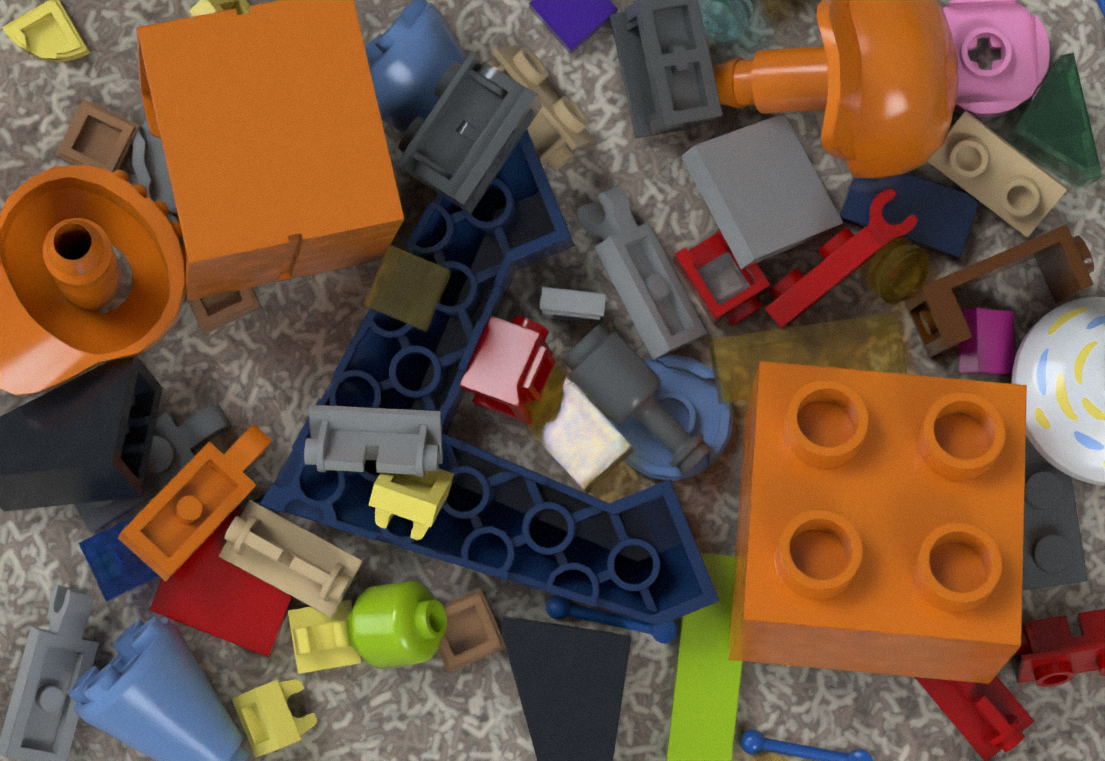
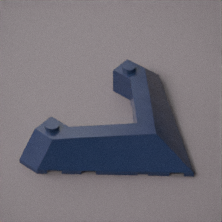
(498, 514)

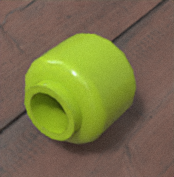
(395, 626)

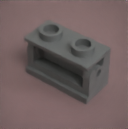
(665, 66)
(468, 131)

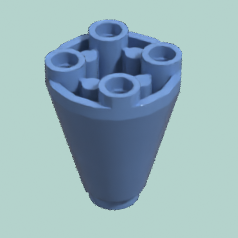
(410, 63)
(158, 699)

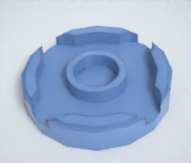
(695, 388)

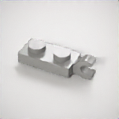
(642, 275)
(40, 710)

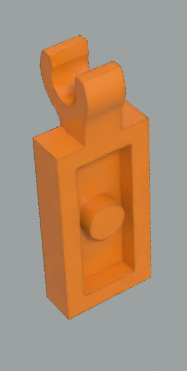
(194, 504)

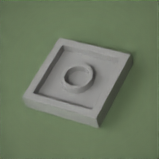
(762, 190)

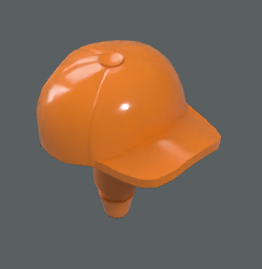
(879, 78)
(63, 269)

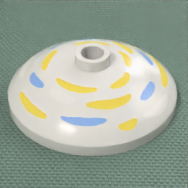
(1066, 387)

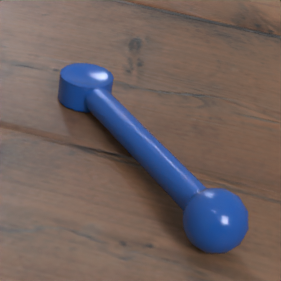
(560, 607)
(753, 742)

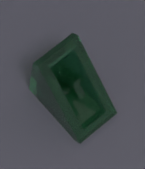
(1057, 127)

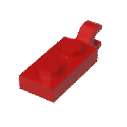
(842, 258)

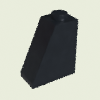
(81, 439)
(568, 686)

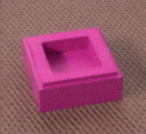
(992, 345)

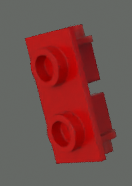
(1055, 655)
(981, 712)

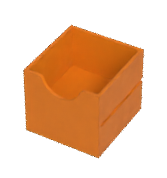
(270, 142)

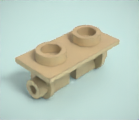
(559, 121)
(997, 174)
(290, 558)

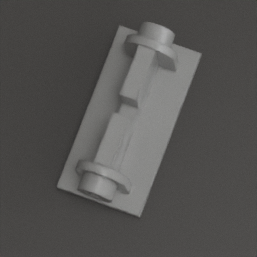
(396, 438)

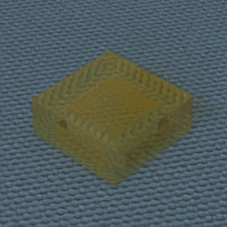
(407, 288)

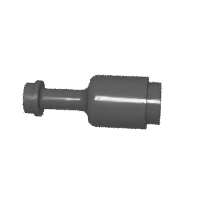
(627, 389)

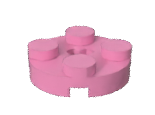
(1022, 48)

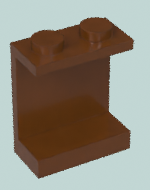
(936, 313)

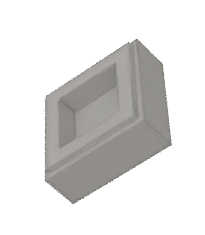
(572, 305)

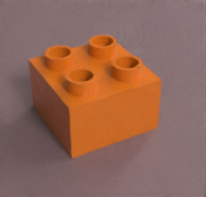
(880, 523)

